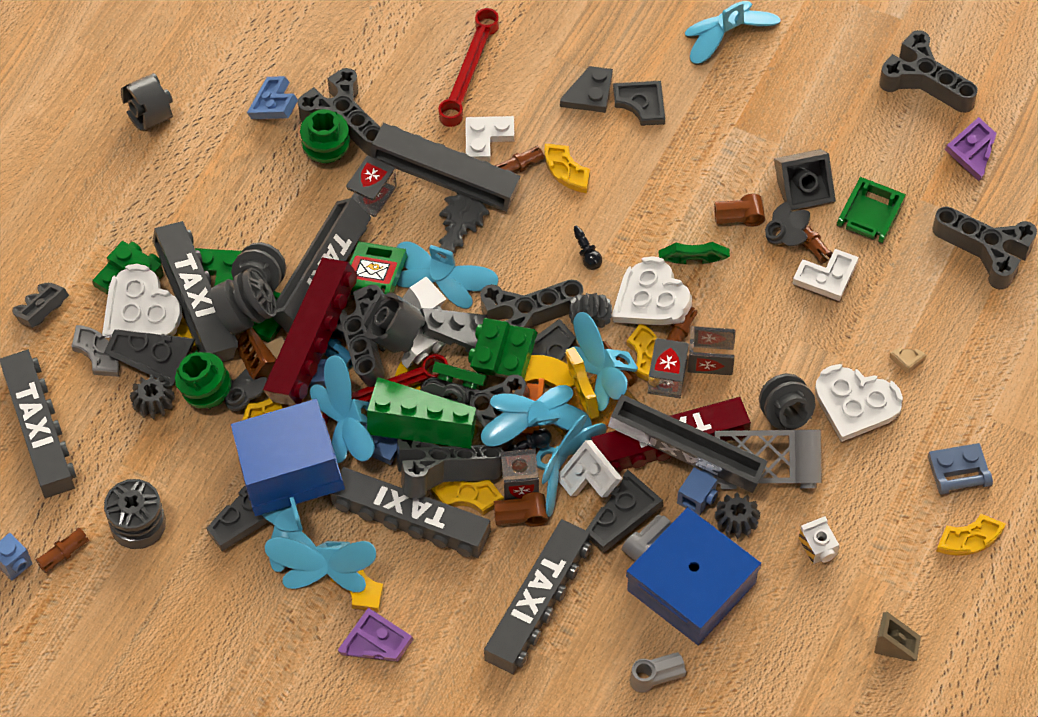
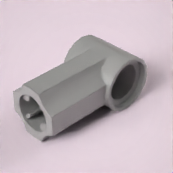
(640, 542)
(659, 671)

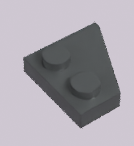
(589, 91)

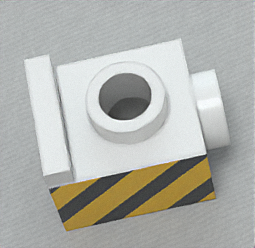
(818, 550)

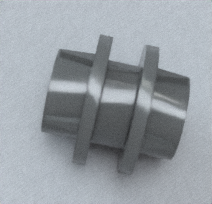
(265, 260)
(787, 401)

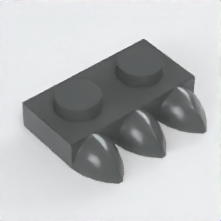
(40, 305)

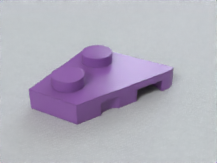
(973, 147)
(376, 639)

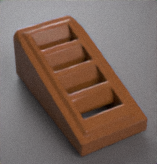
(263, 354)

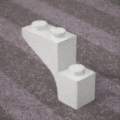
(423, 295)

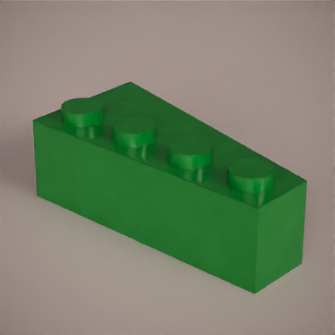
(419, 416)

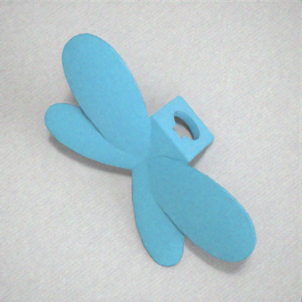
(713, 28)
(451, 279)
(601, 361)
(338, 404)
(523, 413)
(570, 444)
(287, 525)
(333, 558)

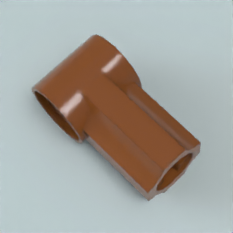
(746, 210)
(527, 510)

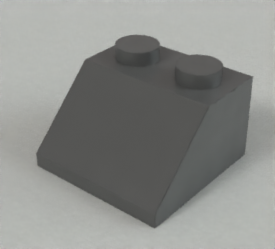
(805, 179)

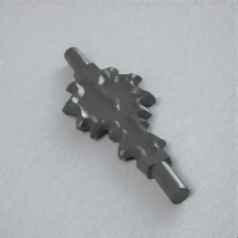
(461, 214)

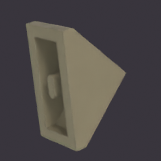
(896, 639)

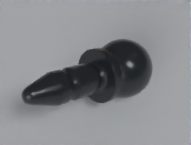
(591, 258)
(539, 439)

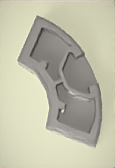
(93, 346)

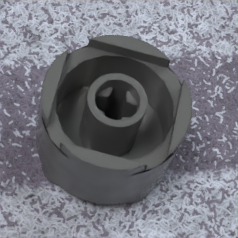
(147, 102)
(393, 323)

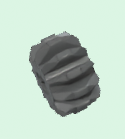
(595, 305)
(152, 396)
(728, 511)

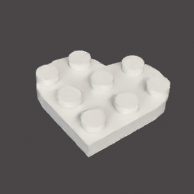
(651, 295)
(140, 304)
(856, 402)

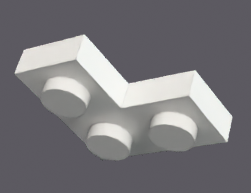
(483, 130)
(829, 280)
(589, 466)

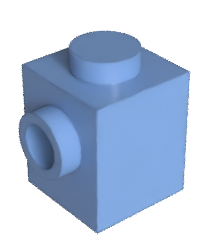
(697, 491)
(13, 557)

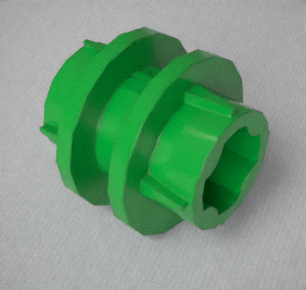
(325, 136)
(203, 380)

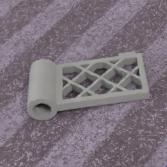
(803, 456)

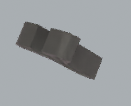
(919, 70)
(344, 89)
(1010, 239)
(510, 304)
(351, 328)
(477, 397)
(429, 465)

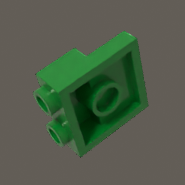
(125, 255)
(502, 349)

